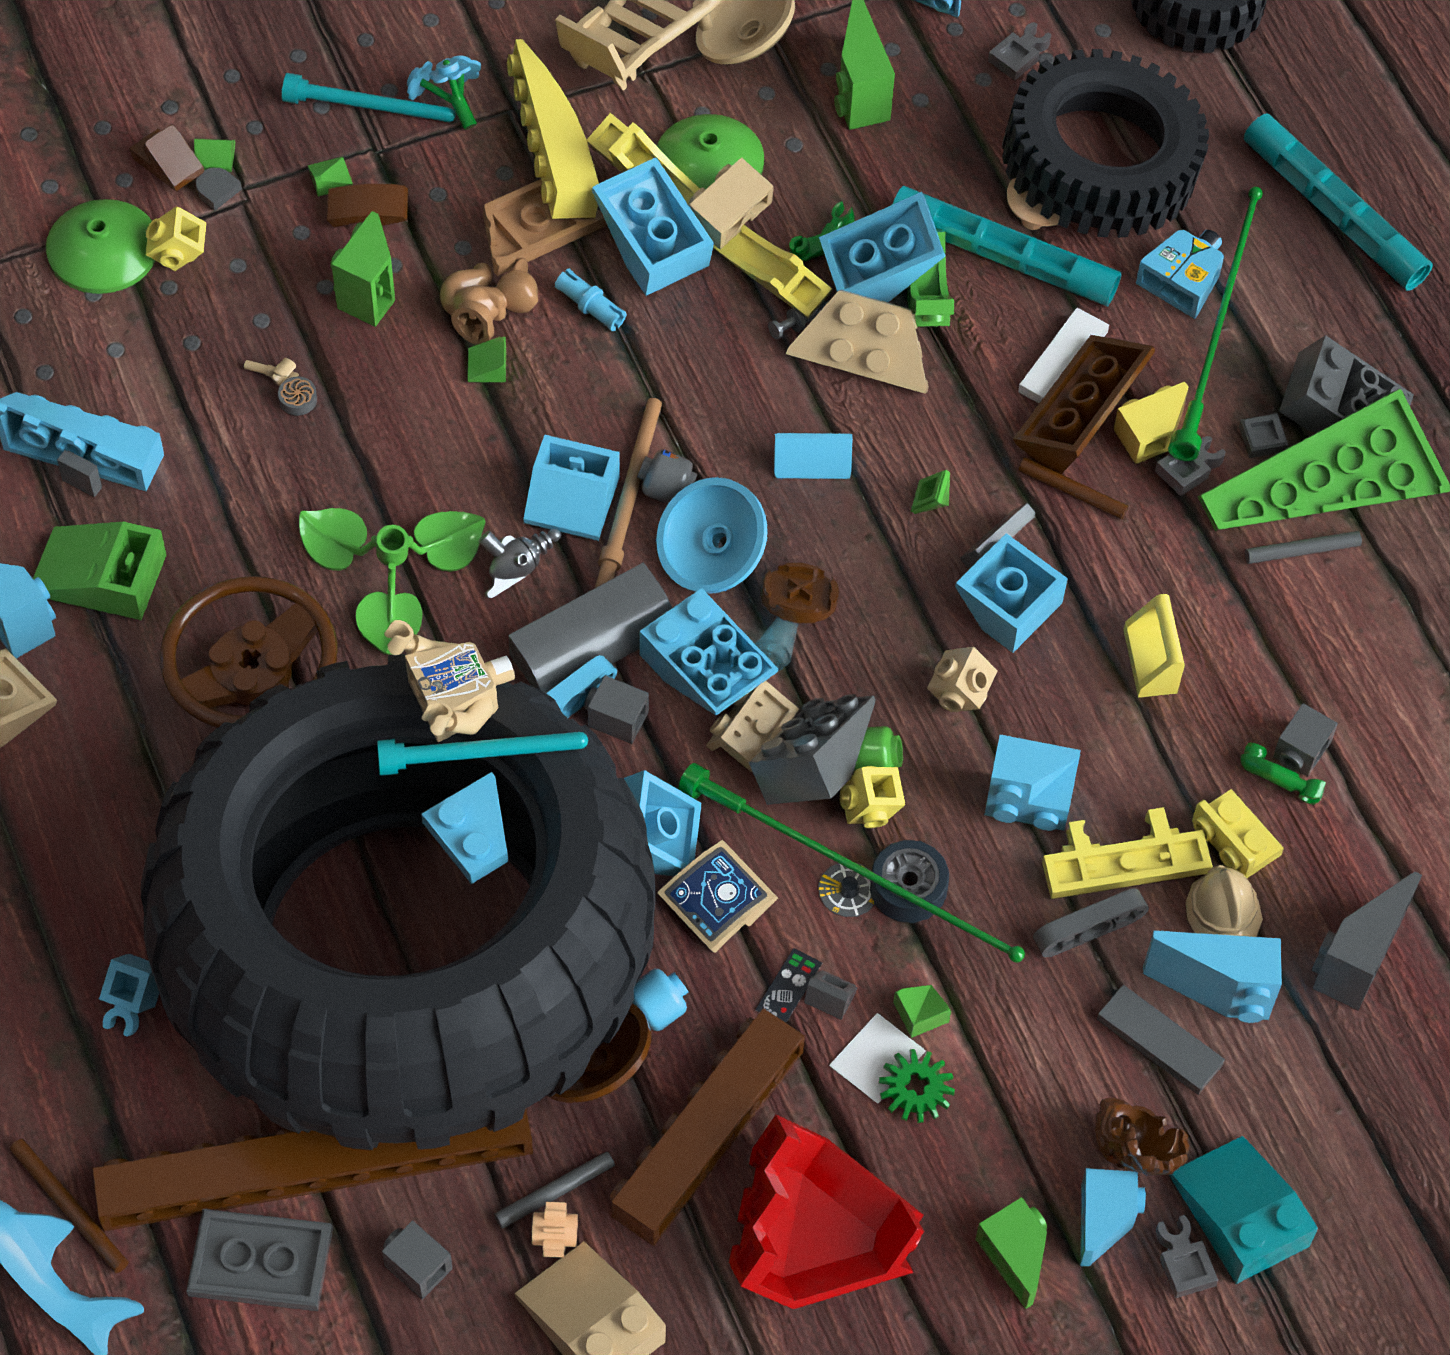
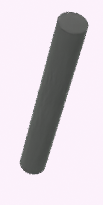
(1303, 547)
(554, 1190)

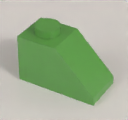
(1015, 1246)

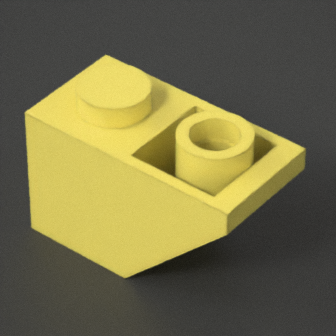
(1148, 423)

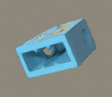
(1183, 270)

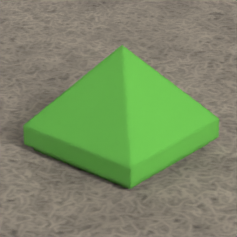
(932, 492)

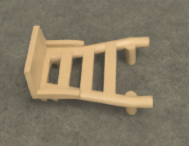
(597, 45)

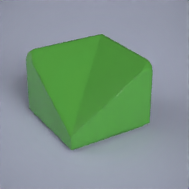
(921, 1009)

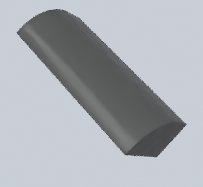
(592, 625)

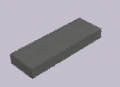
(1160, 1039)

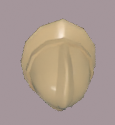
(1223, 904)

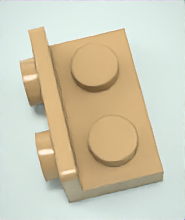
(751, 723)

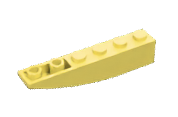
(554, 137)

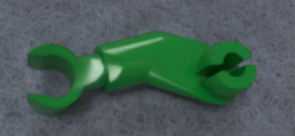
(811, 247)
(1254, 762)

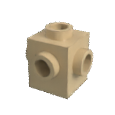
(962, 679)

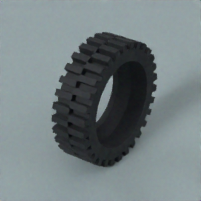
(1095, 192)

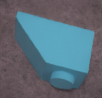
(1107, 1210)

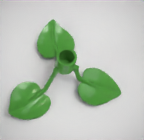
(337, 534)

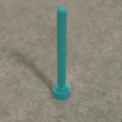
(299, 89)
(395, 756)

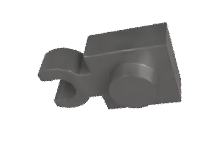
(1019, 54)
(1188, 474)
(1185, 1264)

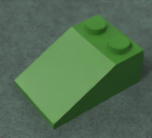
(865, 73)

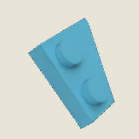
(471, 828)

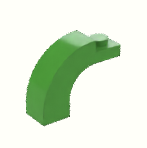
(930, 294)

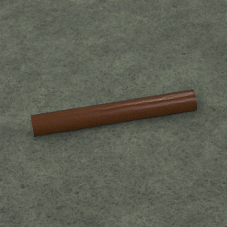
(1073, 488)

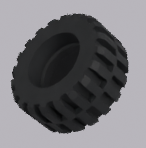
(1200, 22)

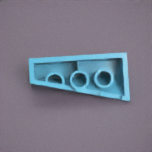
(46, 429)

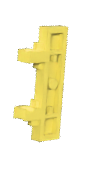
(1155, 858)

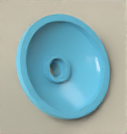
(697, 522)

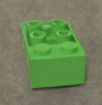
(103, 566)

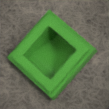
(329, 175)

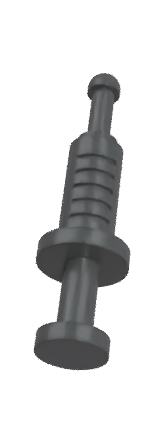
(794, 320)

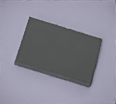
(260, 1260)

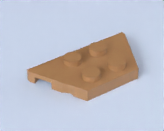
(523, 227)

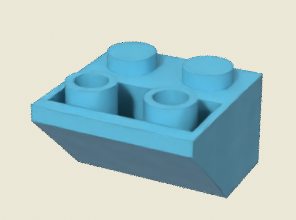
(572, 487)

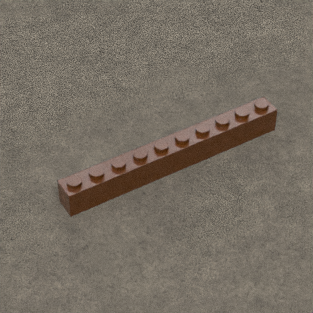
(277, 1169)

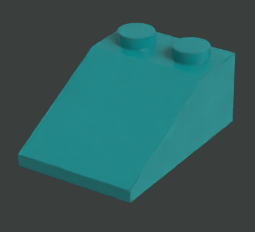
(1244, 1208)

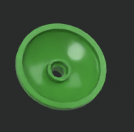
(689, 148)
(102, 259)

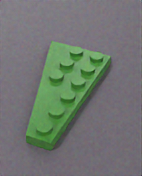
(1350, 464)

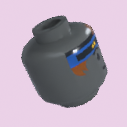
(665, 475)

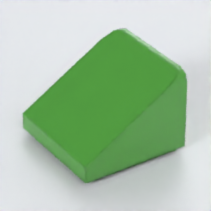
(487, 361)

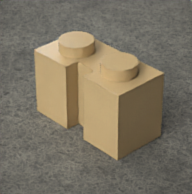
(731, 201)

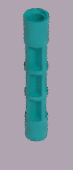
(1338, 202)
(1021, 251)

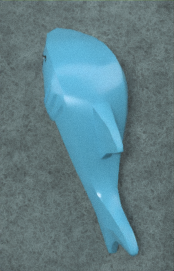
(26, 1254)

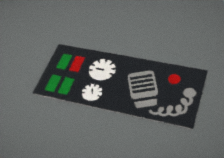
(789, 985)

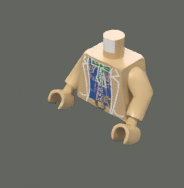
(449, 680)

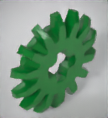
(908, 1099)

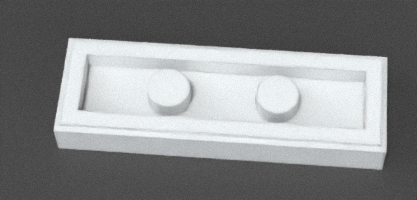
(1060, 353)

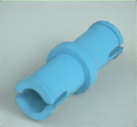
(590, 299)

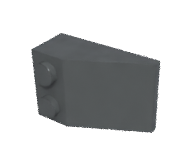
(1354, 953)

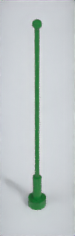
(1186, 442)
(696, 782)

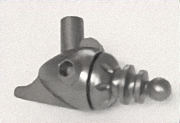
(515, 557)

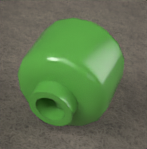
(880, 749)

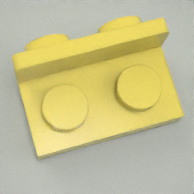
(1236, 834)

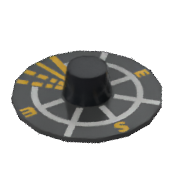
(845, 891)

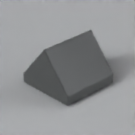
(830, 994)

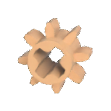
(554, 1229)

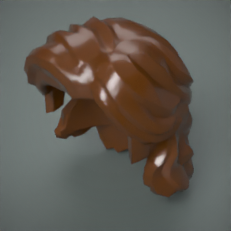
(1136, 1139)

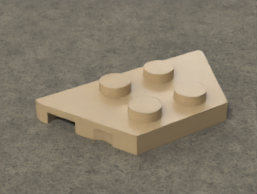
(866, 340)

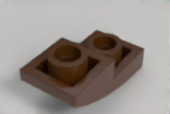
(355, 202)

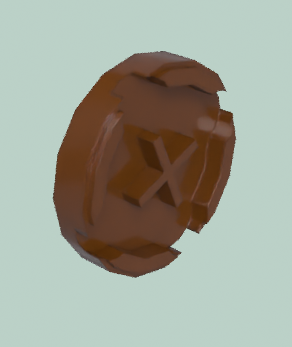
(799, 593)

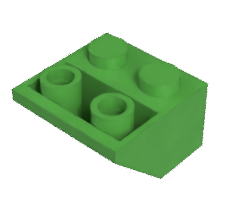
(364, 273)

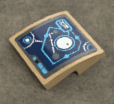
(717, 895)

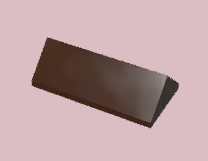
(1081, 400)

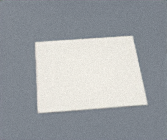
(868, 1052)

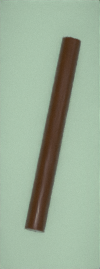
(69, 1206)

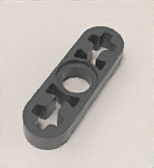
(1090, 922)

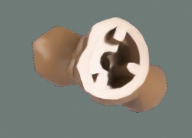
(476, 305)

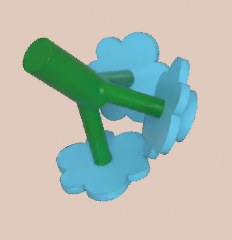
(456, 71)

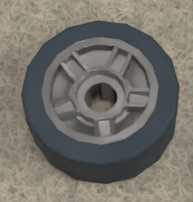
(923, 867)

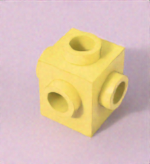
(175, 238)
(872, 796)

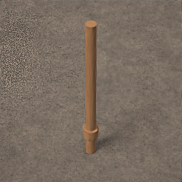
(612, 554)

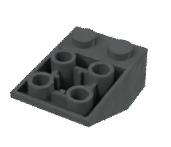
(1331, 385)
(813, 750)

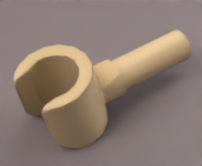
(278, 374)

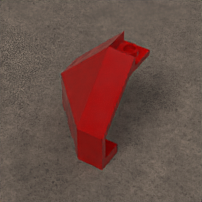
(818, 1221)

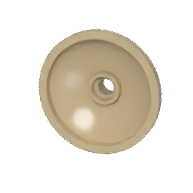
(744, 29)

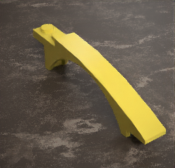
(761, 260)

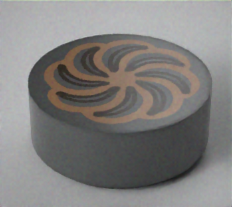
(297, 396)

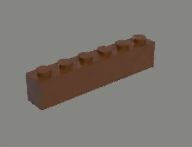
(707, 1126)

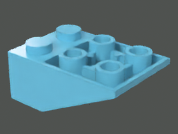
(704, 653)

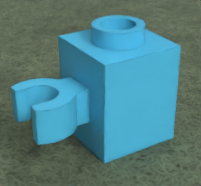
(131, 990)

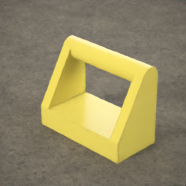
(1154, 648)

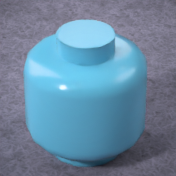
(660, 998)

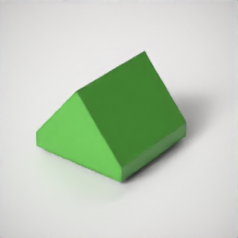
(215, 153)

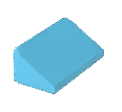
(813, 455)

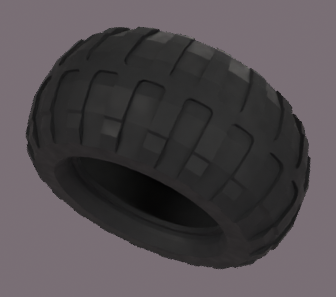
(415, 1049)

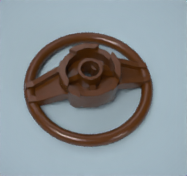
(252, 644)

